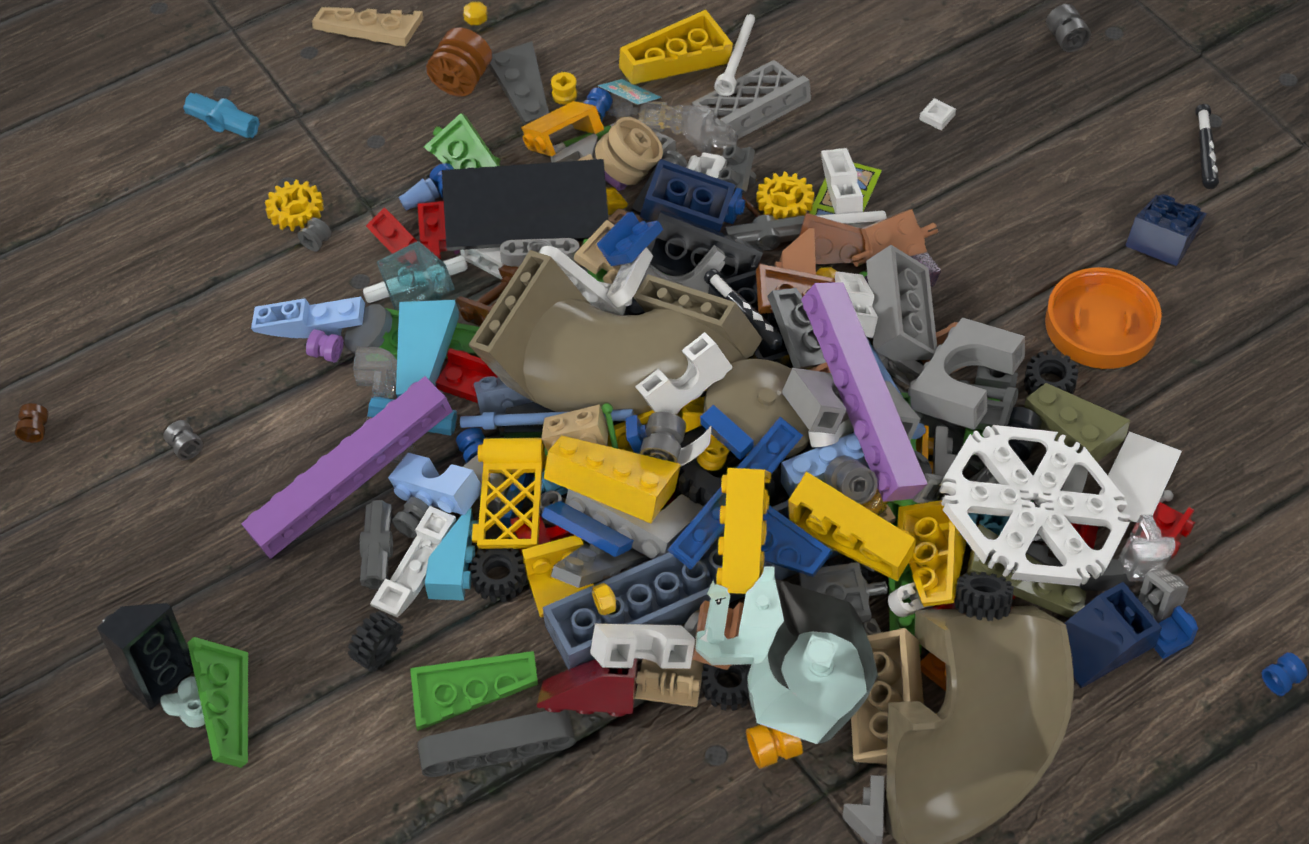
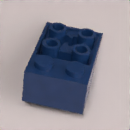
(1165, 229)
(1109, 634)

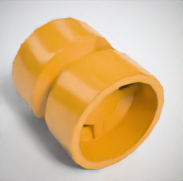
(768, 744)

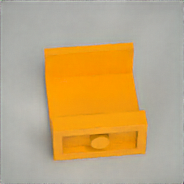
(580, 115)

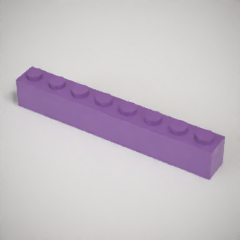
(863, 391)
(347, 467)

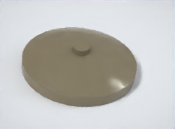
(754, 399)

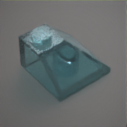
(414, 275)

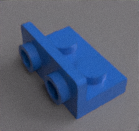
(628, 239)

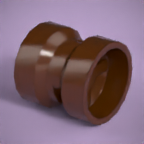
(31, 423)

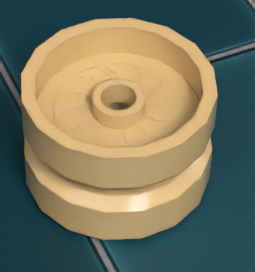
(629, 150)

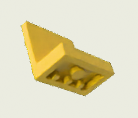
(539, 566)

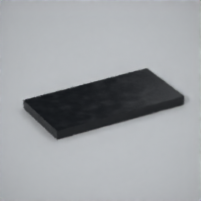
(523, 203)

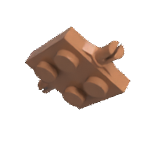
(897, 231)

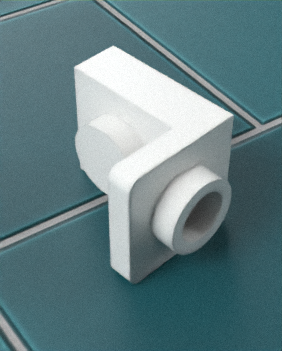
(712, 164)

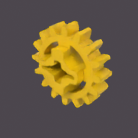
(785, 196)
(294, 205)

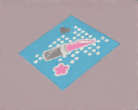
(630, 92)

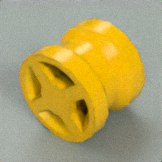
(564, 88)
(716, 458)

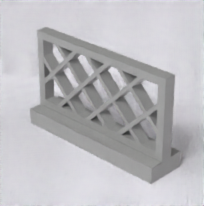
(759, 110)

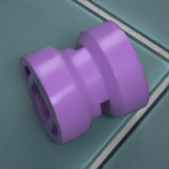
(324, 345)

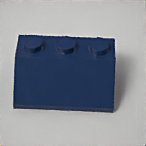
(687, 195)

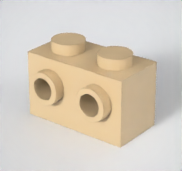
(582, 424)

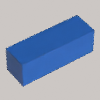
(727, 432)

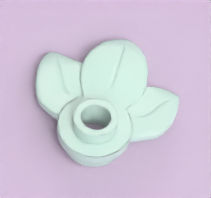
(185, 703)

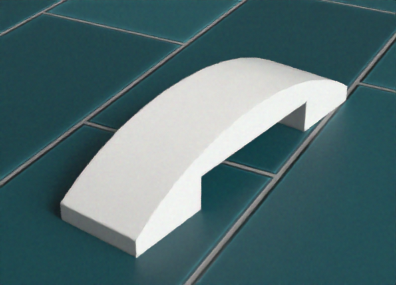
(410, 576)

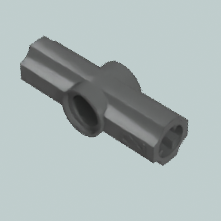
(767, 231)
(376, 544)

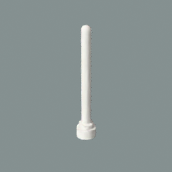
(726, 82)

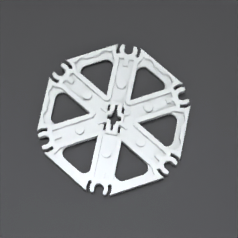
(1050, 520)

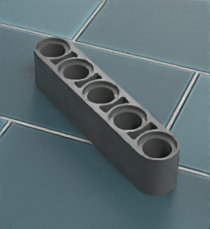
(495, 743)

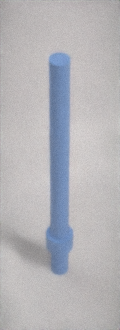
(490, 420)

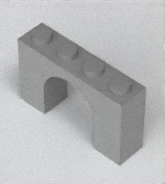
(966, 345)
(821, 406)
(649, 539)

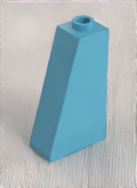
(423, 340)

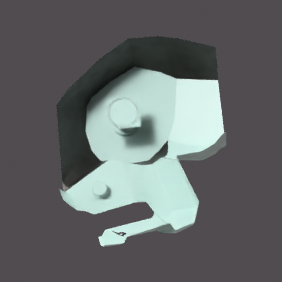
(797, 646)

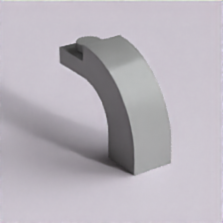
(695, 278)

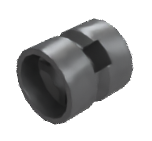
(1068, 28)
(664, 437)
(851, 479)

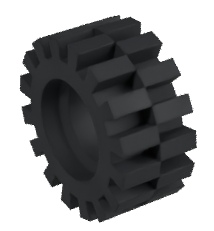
(1051, 364)
(501, 587)
(984, 596)
(375, 641)
(724, 695)

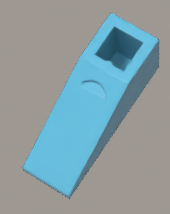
(449, 563)

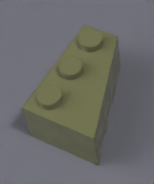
(1078, 420)

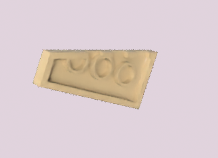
(368, 24)

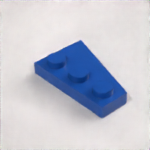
(792, 546)

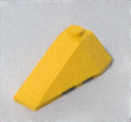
(937, 551)

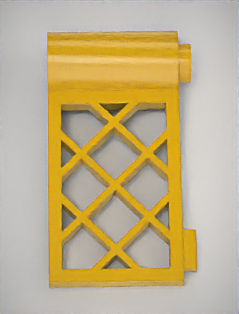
(508, 457)

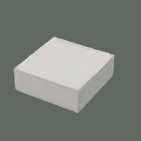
(937, 114)

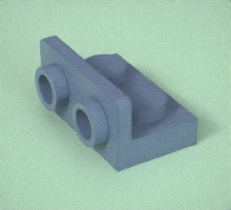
(496, 396)

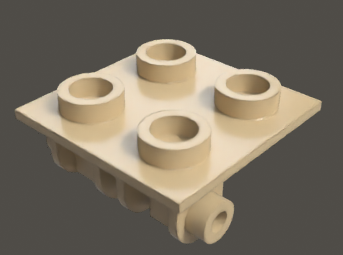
(669, 685)

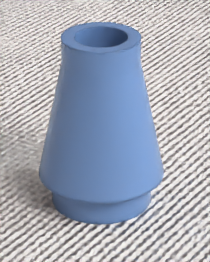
(421, 192)

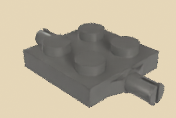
(845, 584)

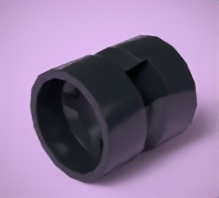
(1023, 418)

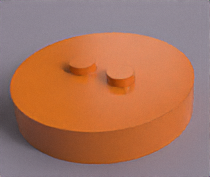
(1103, 318)

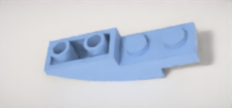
(300, 318)

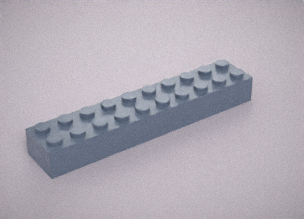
(648, 594)

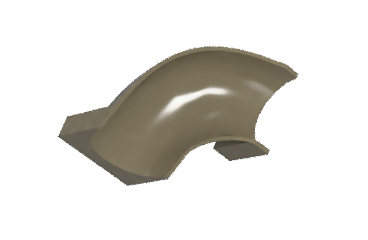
(576, 356)
(994, 731)

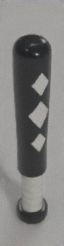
(1207, 151)
(761, 325)

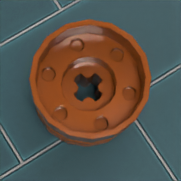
(459, 61)

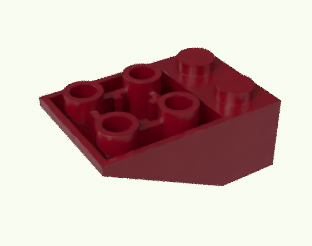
(590, 690)

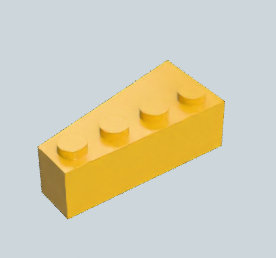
(676, 50)
(613, 476)
(850, 527)
(744, 528)

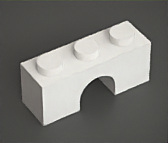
(705, 367)
(620, 643)

